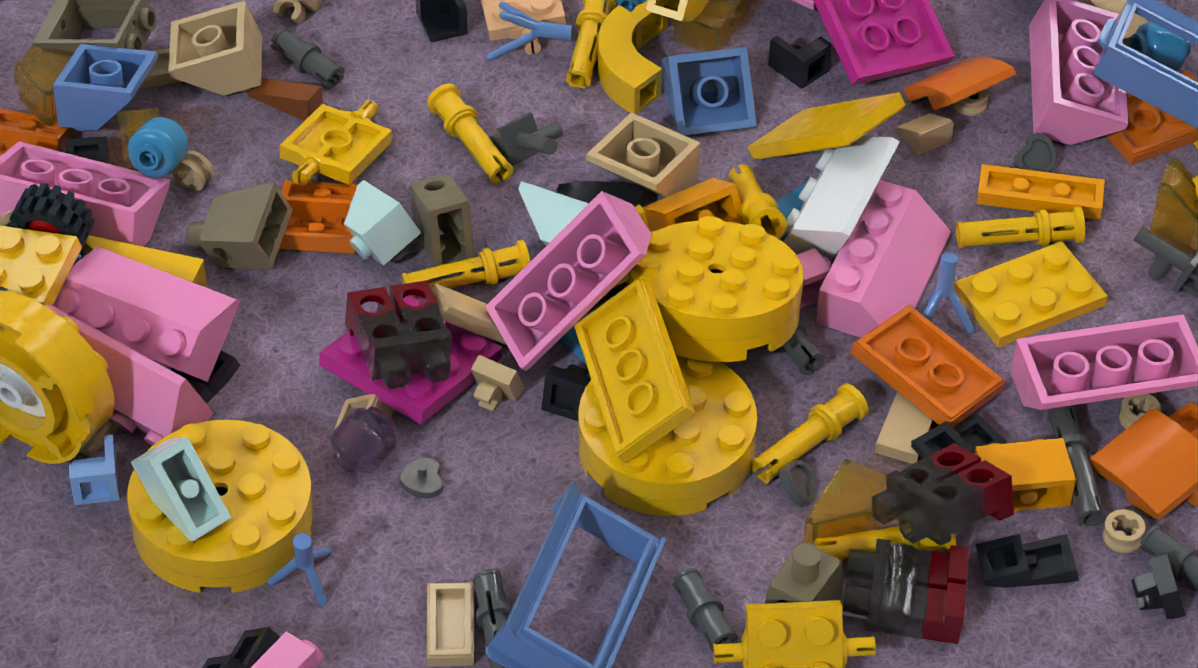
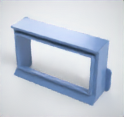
(1139, 73)
(521, 646)

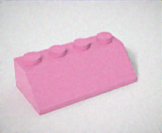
(1066, 96)
(121, 199)
(882, 261)
(569, 277)
(149, 310)
(1105, 362)
(144, 391)

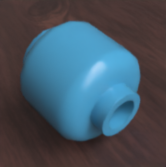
(1160, 45)
(158, 147)

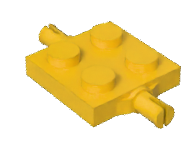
(335, 143)
(794, 637)

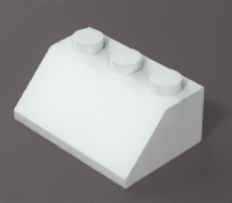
(838, 195)

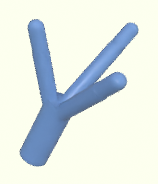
(539, 28)
(945, 288)
(304, 560)

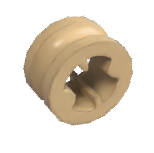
(973, 106)
(193, 171)
(1136, 404)
(1129, 522)

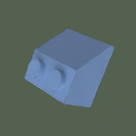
(99, 84)
(709, 91)

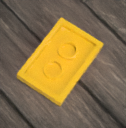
(1030, 293)

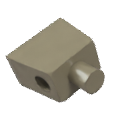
(438, 206)
(243, 228)
(807, 577)

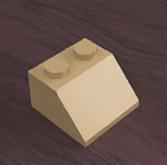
(217, 50)
(648, 156)

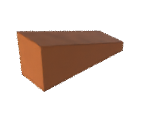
(290, 97)

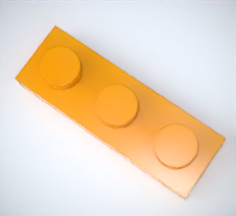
(1039, 190)

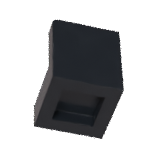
(442, 18)
(798, 63)

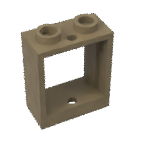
(69, 18)

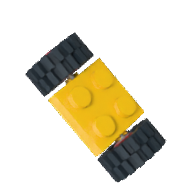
(42, 242)

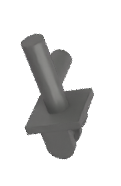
(522, 139)
(1166, 257)

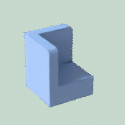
(96, 478)

